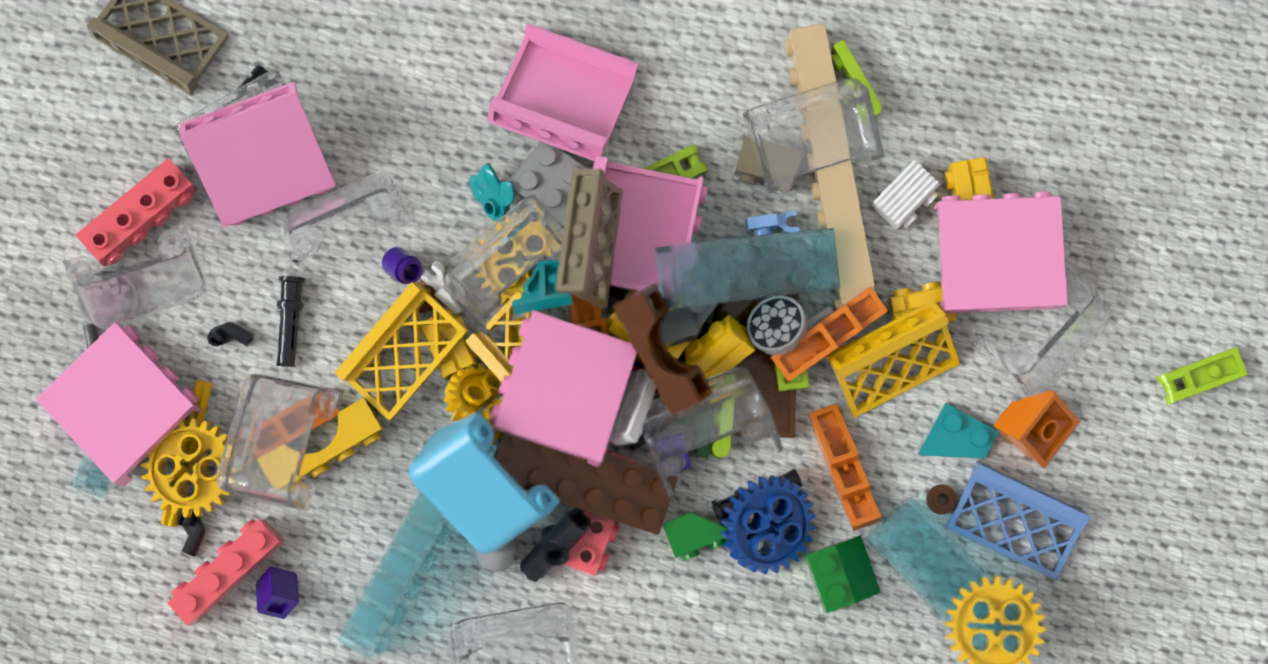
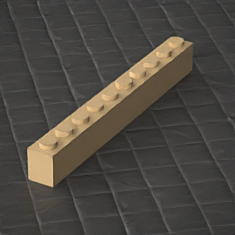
(835, 184)

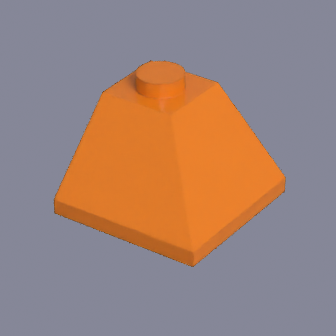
(1037, 425)

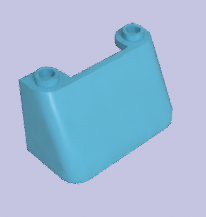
(474, 488)

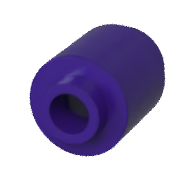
(402, 265)

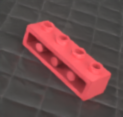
(136, 213)
(589, 551)
(224, 573)

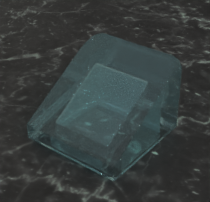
(90, 478)

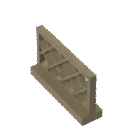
(150, 58)
(583, 224)

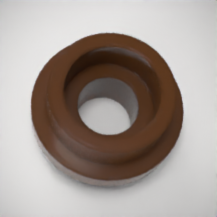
(932, 495)

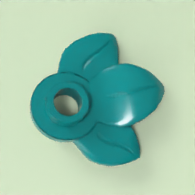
(492, 193)

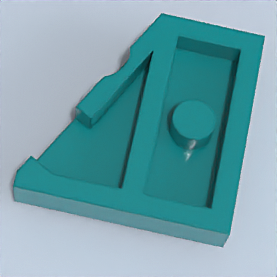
(540, 290)
(958, 436)

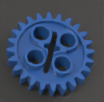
(768, 524)

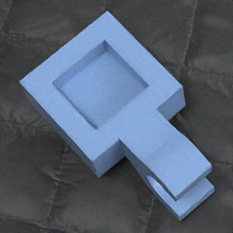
(765, 224)

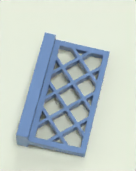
(1034, 500)

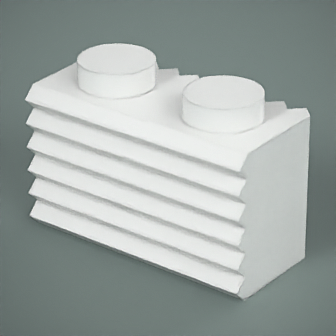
(905, 195)

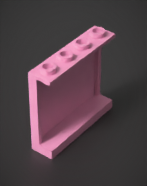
(563, 93)
(257, 155)
(653, 213)
(1001, 253)
(564, 387)
(118, 402)

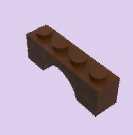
(677, 382)

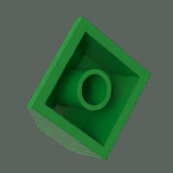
(842, 574)

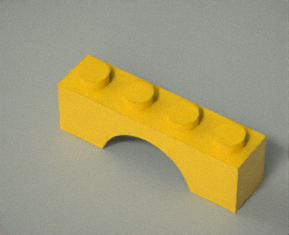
(355, 426)

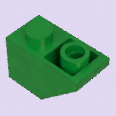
(692, 532)

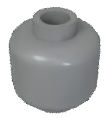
(499, 559)

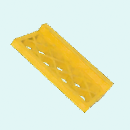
(381, 335)
(887, 342)
(489, 350)

